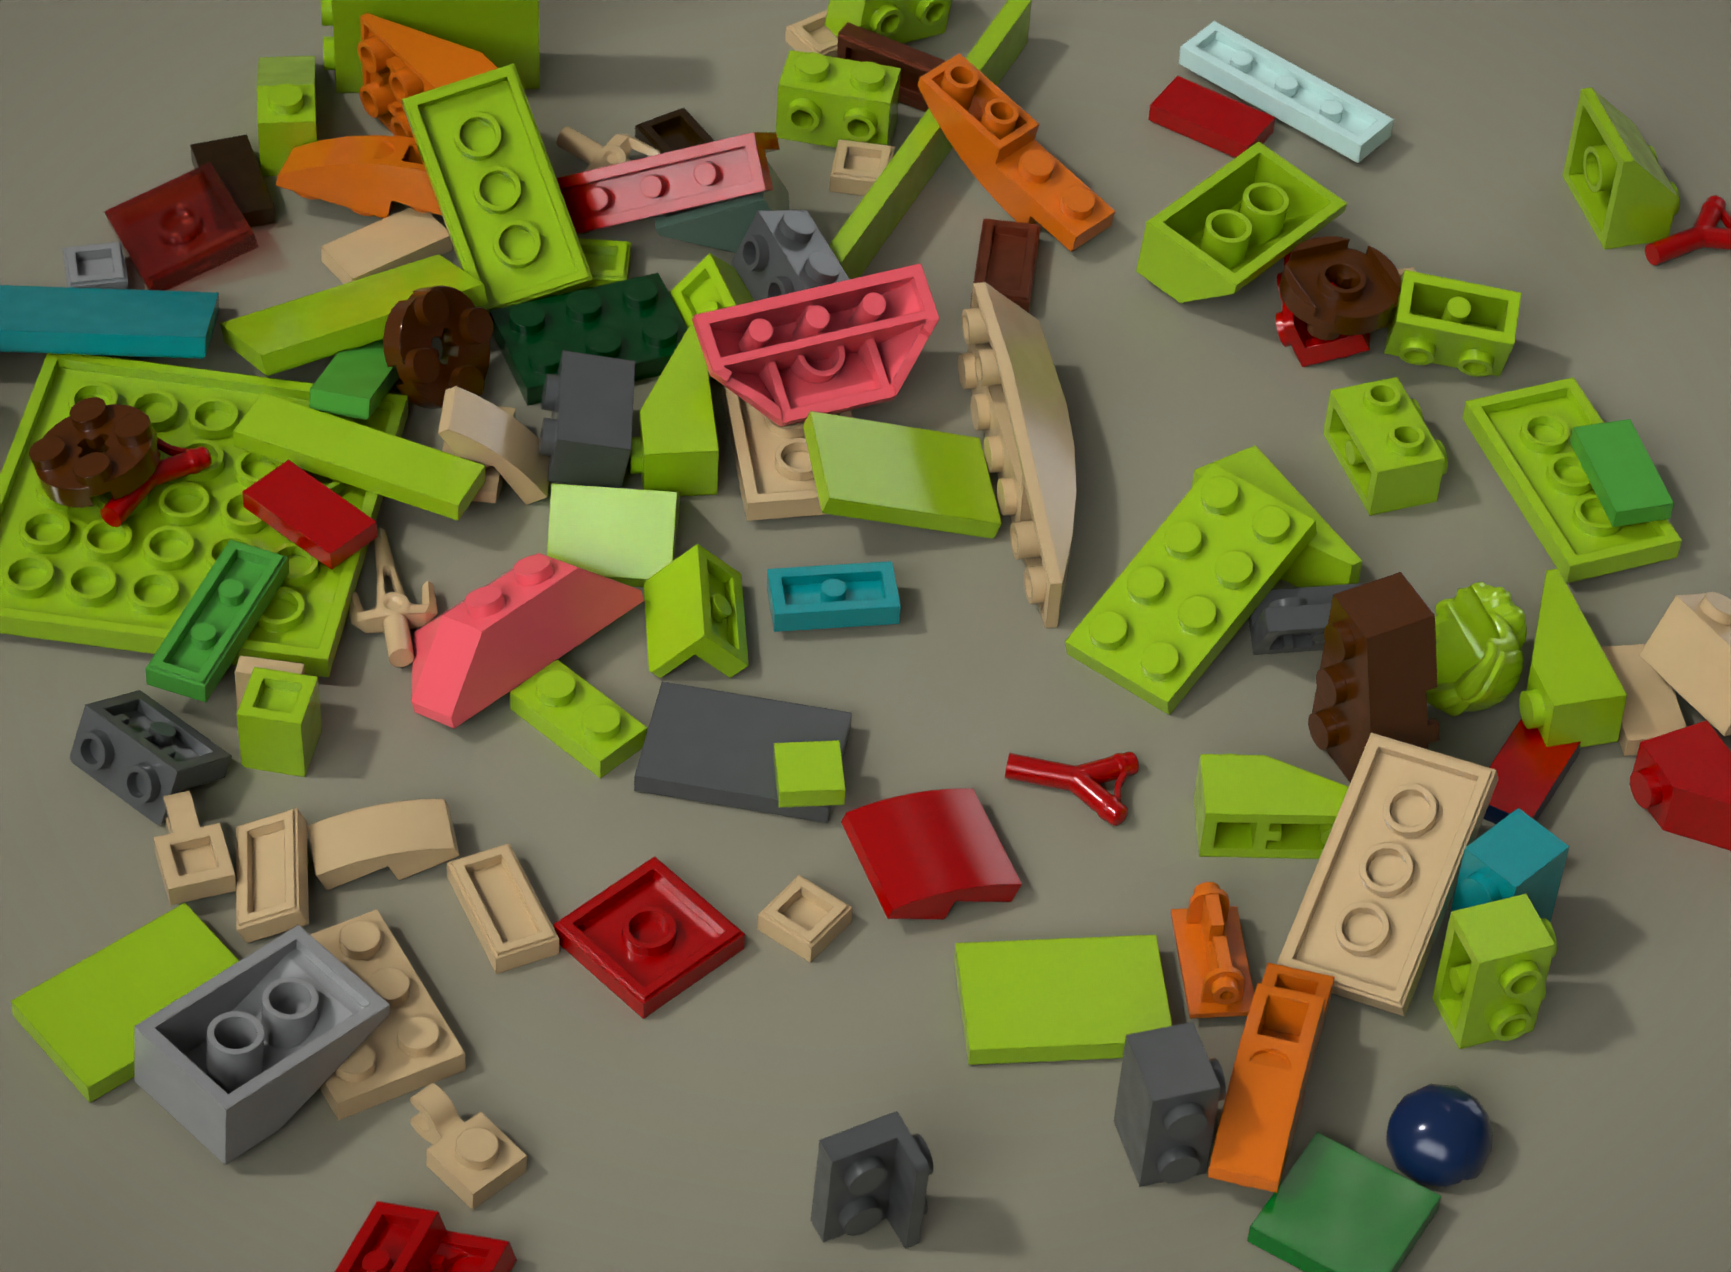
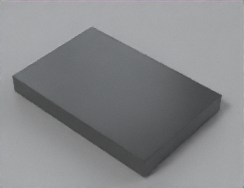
(722, 747)

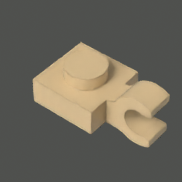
(192, 857)
(469, 1155)

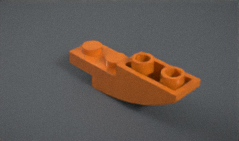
(1002, 153)
(361, 174)
(1270, 1077)

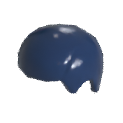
(1439, 1135)

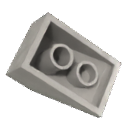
(255, 1042)

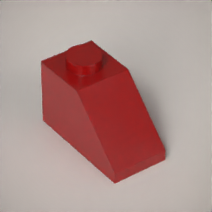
(1686, 783)

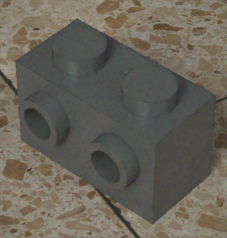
(785, 255)
(589, 421)
(1168, 1103)

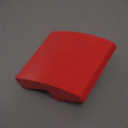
(930, 852)
(417, 1241)

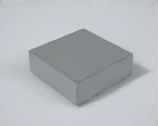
(96, 266)

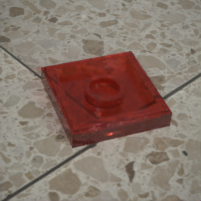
(181, 229)

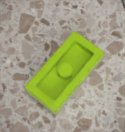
(578, 718)

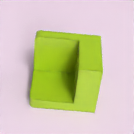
(279, 721)

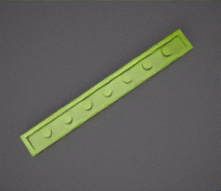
(924, 150)

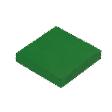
(1343, 1213)

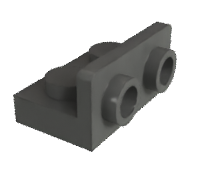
(1293, 619)
(144, 752)
(869, 1177)

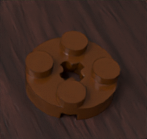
(1368, 282)
(464, 340)
(73, 458)

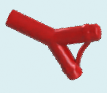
(1701, 235)
(180, 464)
(1081, 780)

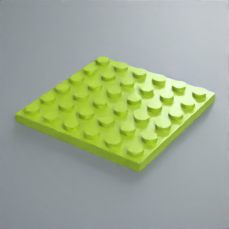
(128, 584)

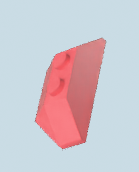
(821, 345)
(509, 634)

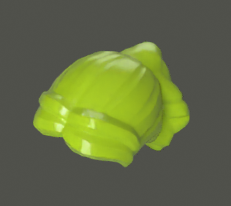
(1477, 649)

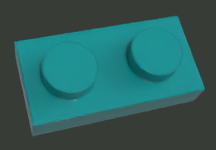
(833, 596)

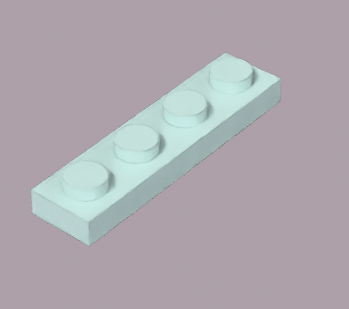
(1286, 91)

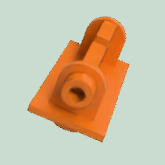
(1212, 955)

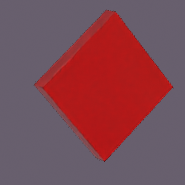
(649, 937)

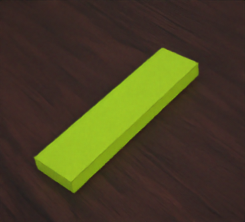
(360, 456)

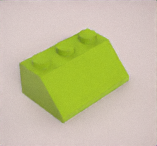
(1234, 226)

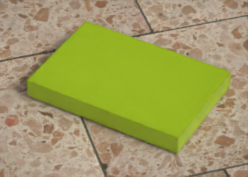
(901, 475)
(1058, 997)
(91, 1008)

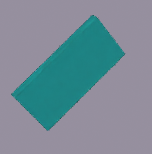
(107, 321)

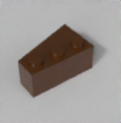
(1375, 671)

